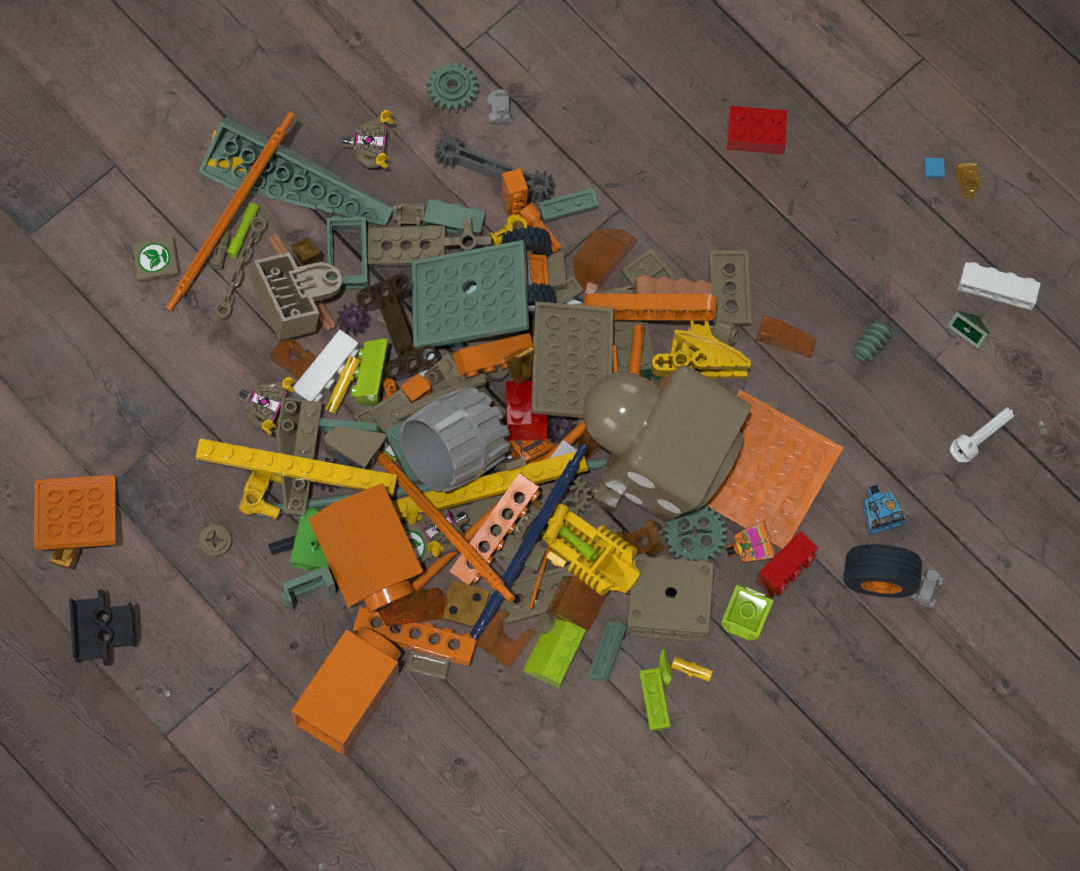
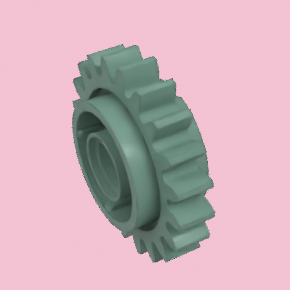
(452, 98)

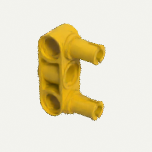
(254, 492)

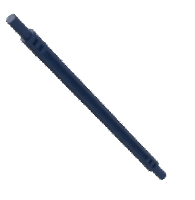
(529, 541)

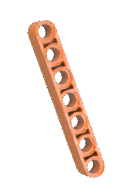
(656, 306)

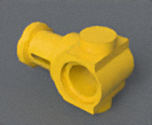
(512, 221)

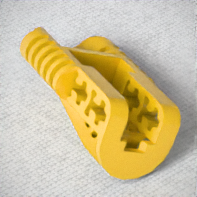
(614, 565)

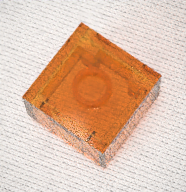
(575, 602)

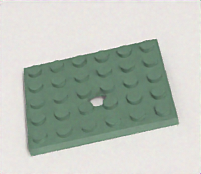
(450, 315)

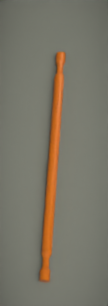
(539, 577)

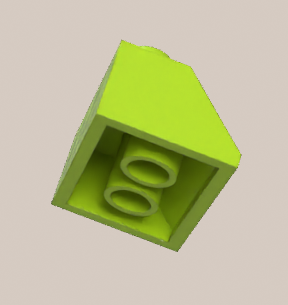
(370, 372)
(555, 653)

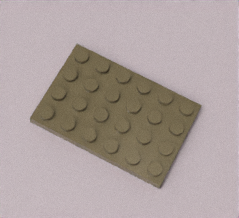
(569, 355)

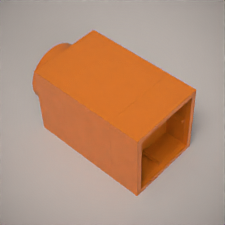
(367, 548)
(347, 689)

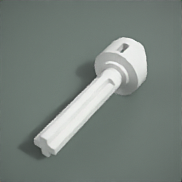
(969, 444)

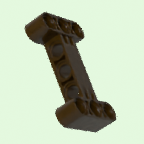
(398, 326)

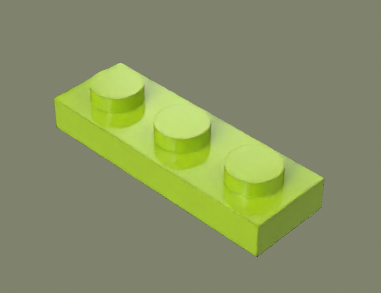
(654, 699)

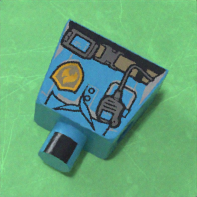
(881, 511)

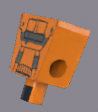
(531, 450)

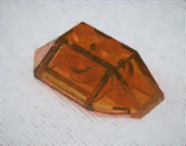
(600, 257)

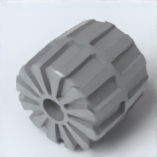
(454, 439)

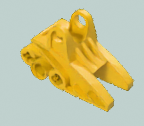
(704, 353)

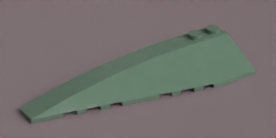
(288, 176)

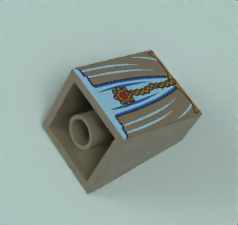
(355, 446)

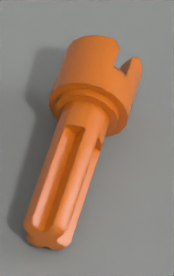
(533, 219)

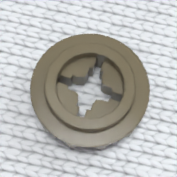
(524, 526)
(208, 534)

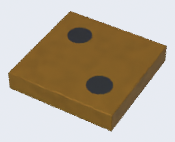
(464, 603)

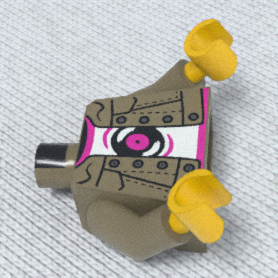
(370, 141)
(265, 402)
(439, 543)

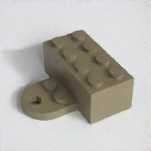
(290, 292)

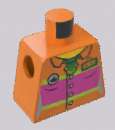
(752, 544)

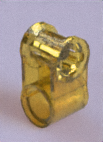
(968, 178)

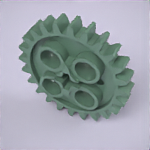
(697, 550)

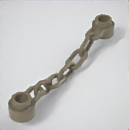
(224, 305)

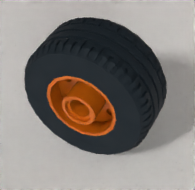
(883, 570)

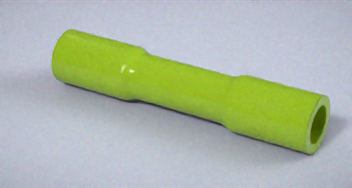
(237, 241)
(583, 547)

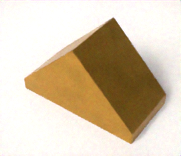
(306, 252)
(520, 364)
(65, 557)

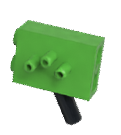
(306, 548)

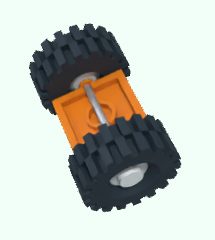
(537, 251)

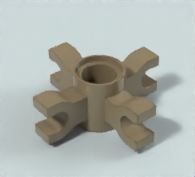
(478, 240)

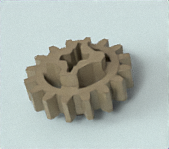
(575, 503)

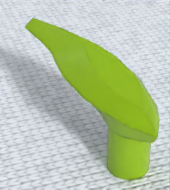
(665, 669)

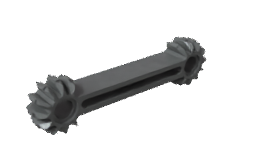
(490, 167)

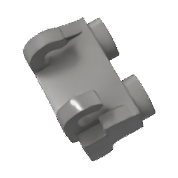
(500, 107)
(927, 588)

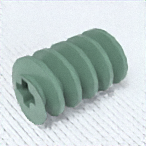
(870, 341)

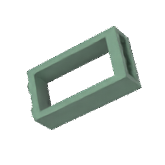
(350, 282)

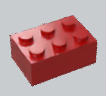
(756, 130)
(519, 419)
(787, 565)

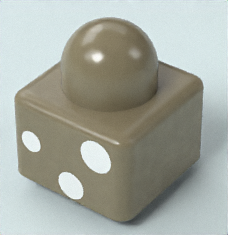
(665, 437)

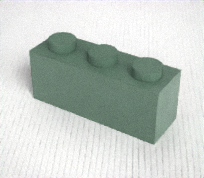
(452, 216)

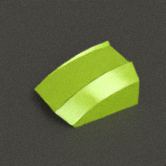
(746, 612)

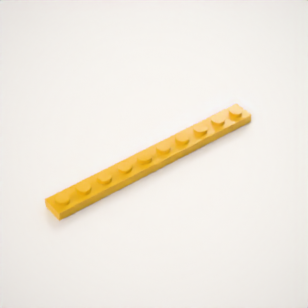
(293, 466)
(491, 485)

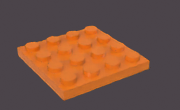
(75, 512)

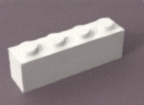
(998, 285)
(326, 368)

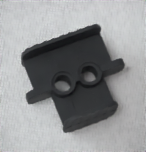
(87, 628)

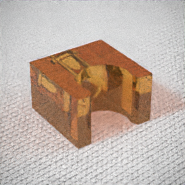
(655, 534)
(499, 645)

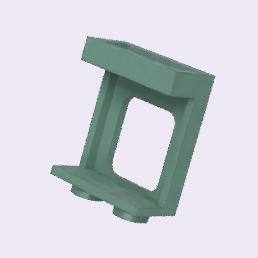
(319, 578)

